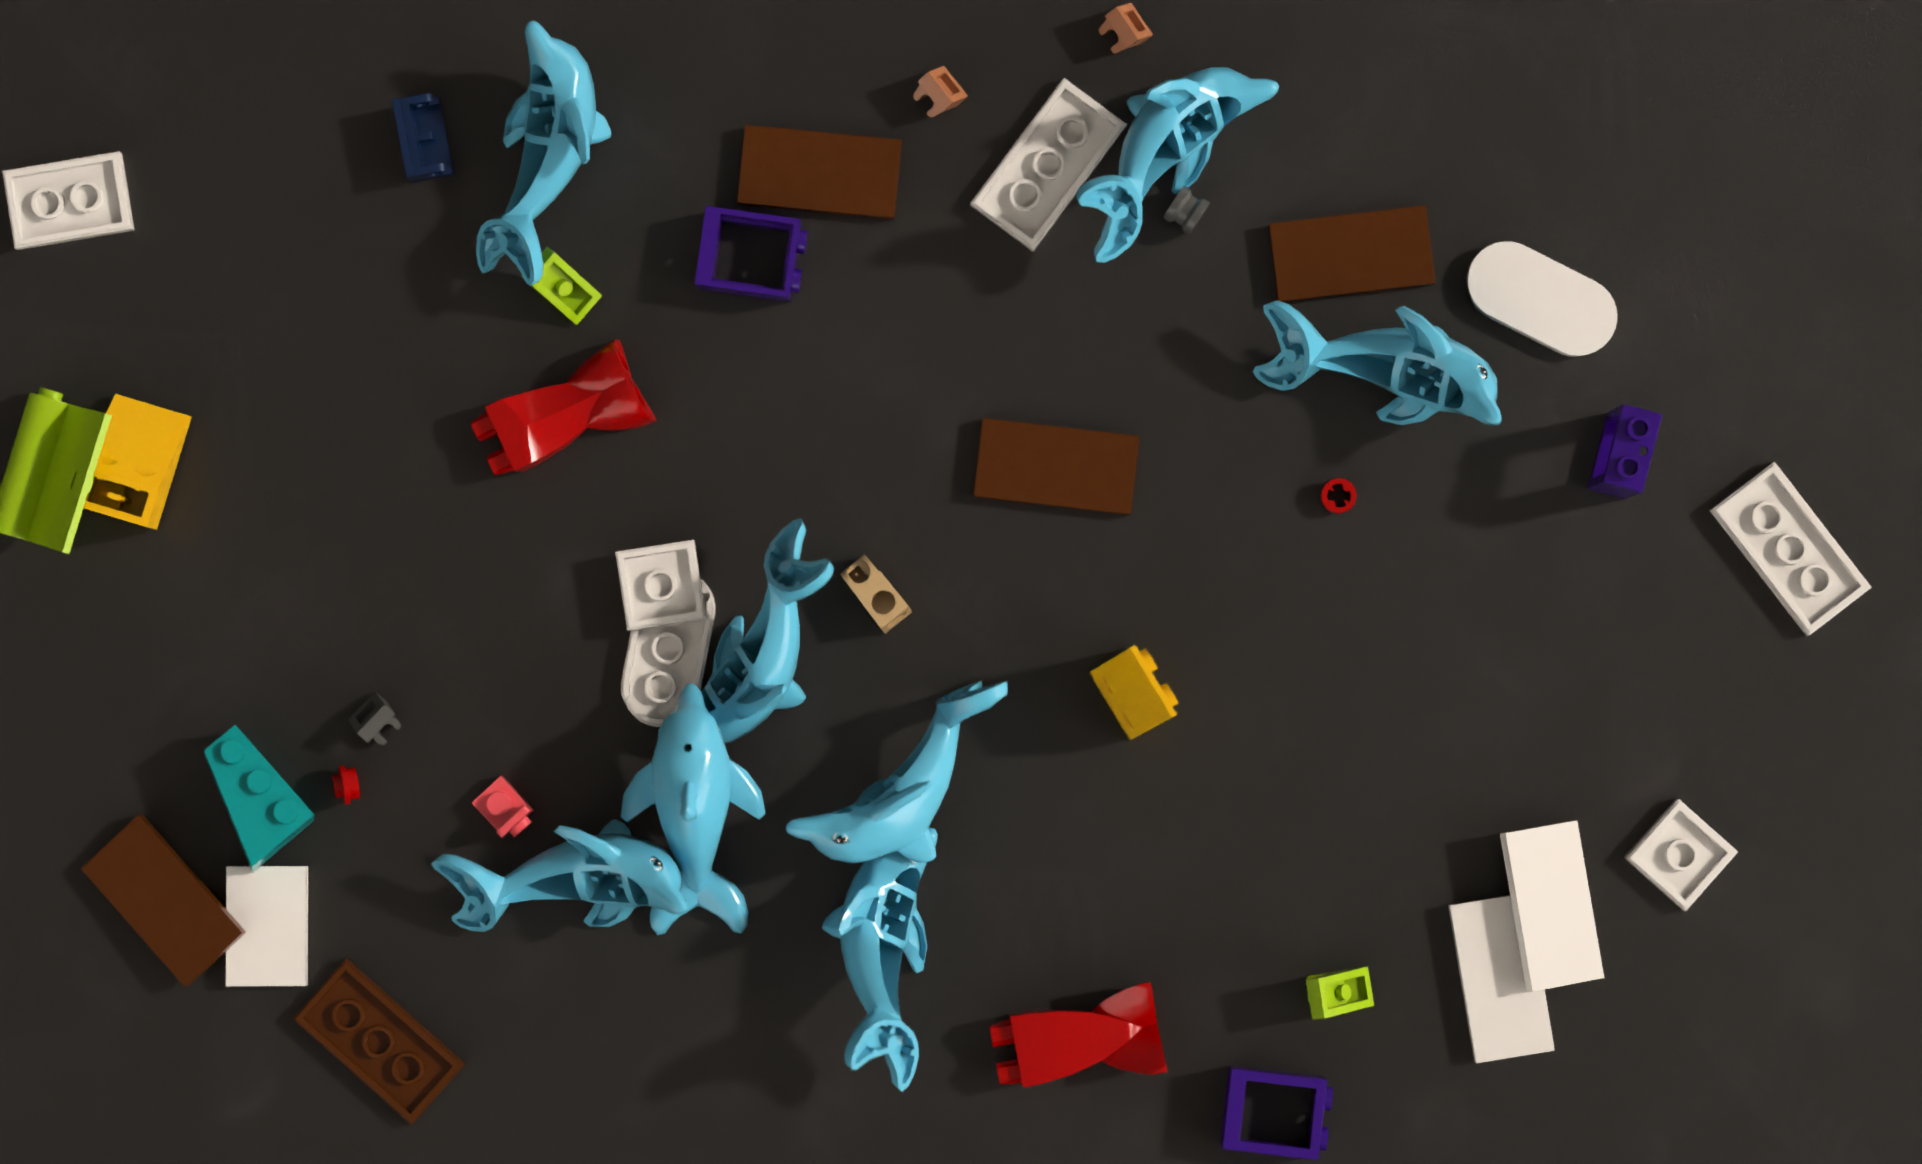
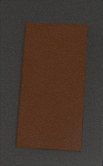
(819, 172)
(1351, 254)
(1056, 466)
(163, 900)
(379, 1041)

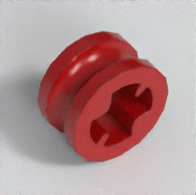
(1330, 505)

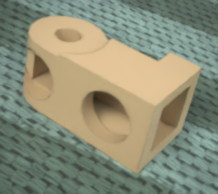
(876, 593)

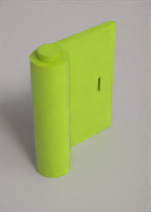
(51, 470)

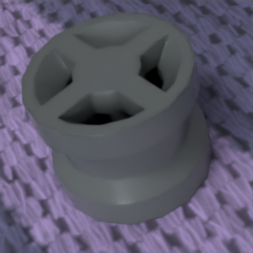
(1186, 210)

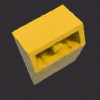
(137, 461)
(1134, 691)

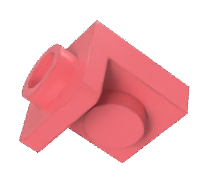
(504, 808)

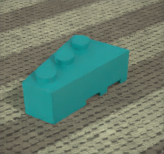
(256, 797)

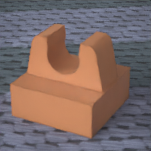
(1128, 27)
(942, 90)

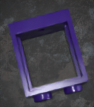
(709, 250)
(1617, 463)
(1234, 1107)

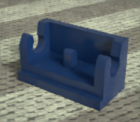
(423, 137)

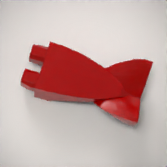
(552, 417)
(1063, 1042)

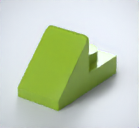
(565, 287)
(1339, 992)

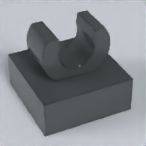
(372, 717)

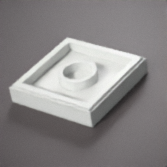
(660, 585)
(1681, 854)

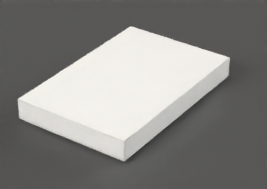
(68, 200)
(274, 914)

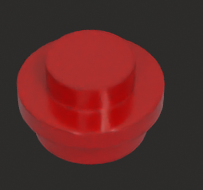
(346, 784)

